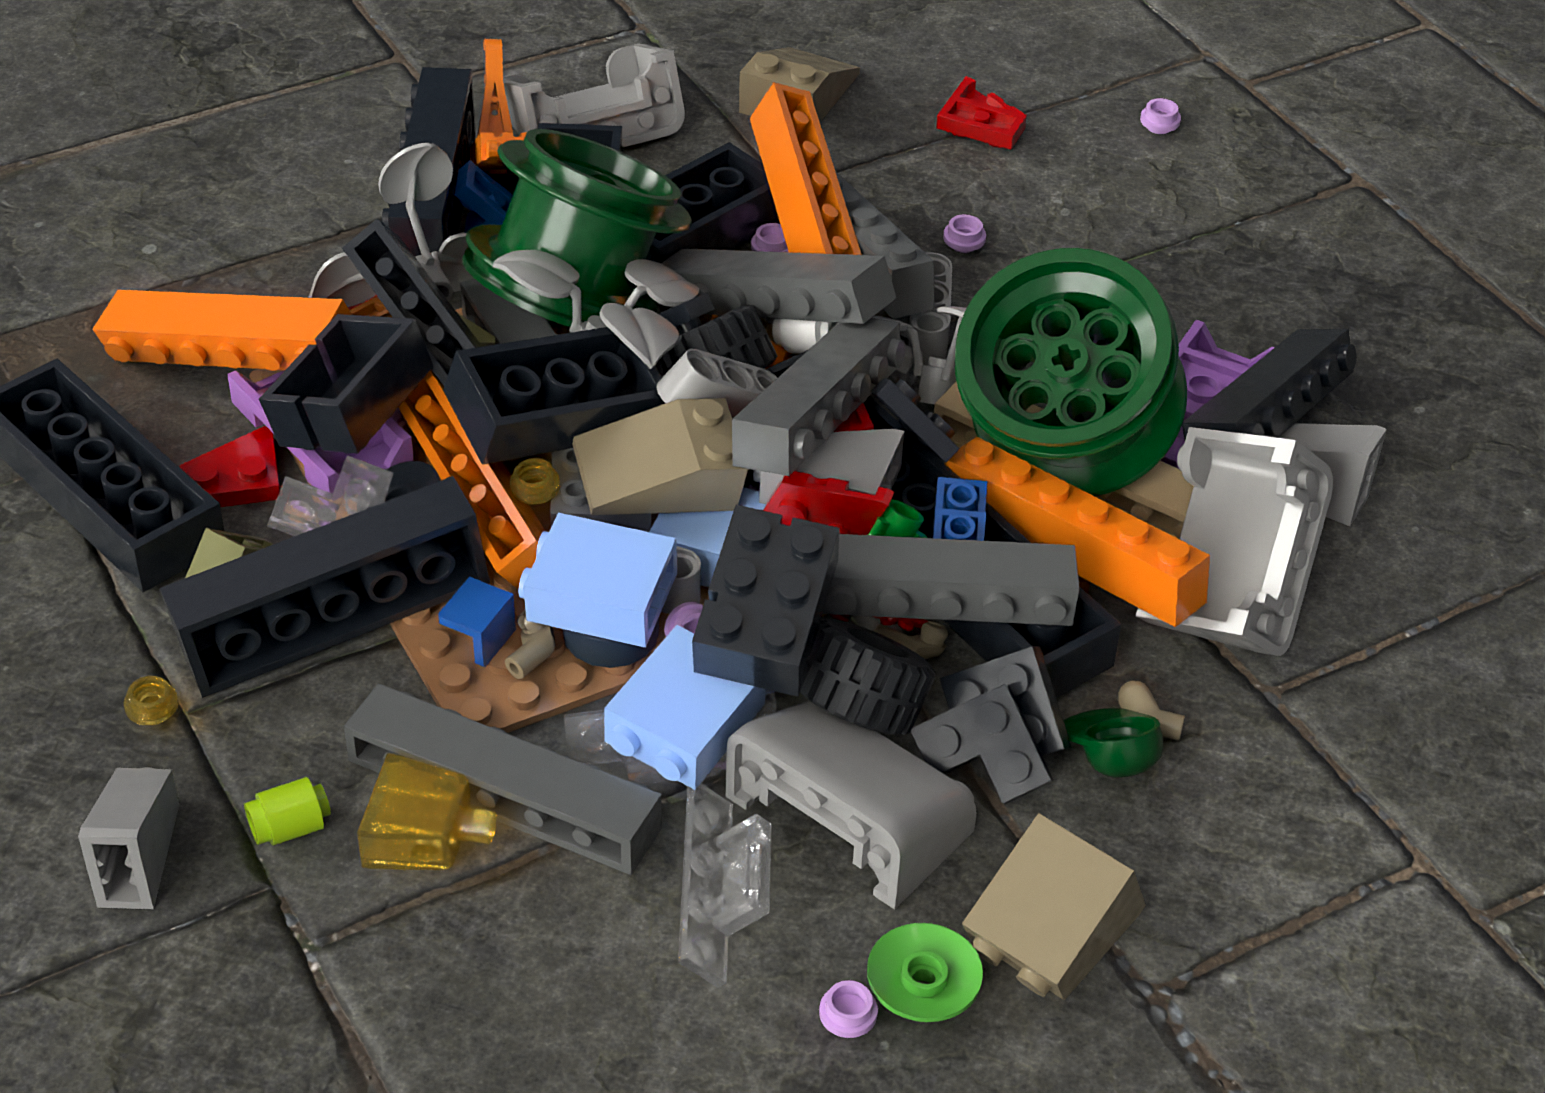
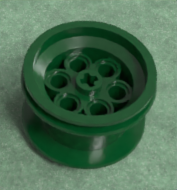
(582, 207)
(1053, 314)

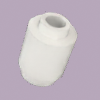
(799, 335)

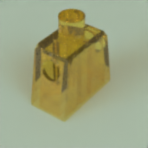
(419, 817)

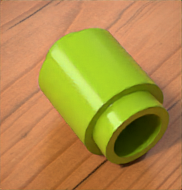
(287, 812)

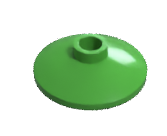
(929, 955)

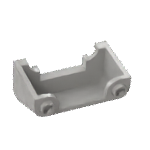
(639, 96)
(1260, 520)
(858, 786)

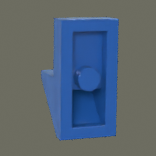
(482, 196)

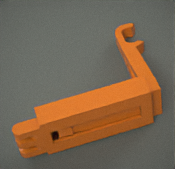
(493, 129)

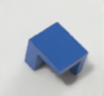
(483, 614)

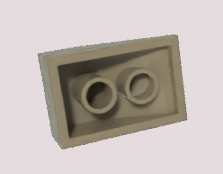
(788, 66)
(662, 461)

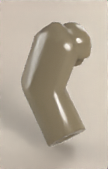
(927, 644)
(536, 647)
(1138, 697)

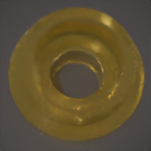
(534, 481)
(150, 701)

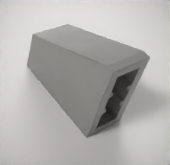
(861, 457)
(1352, 457)
(130, 837)

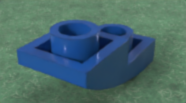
(960, 509)

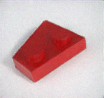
(981, 117)
(239, 470)
(827, 503)

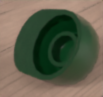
(1117, 740)

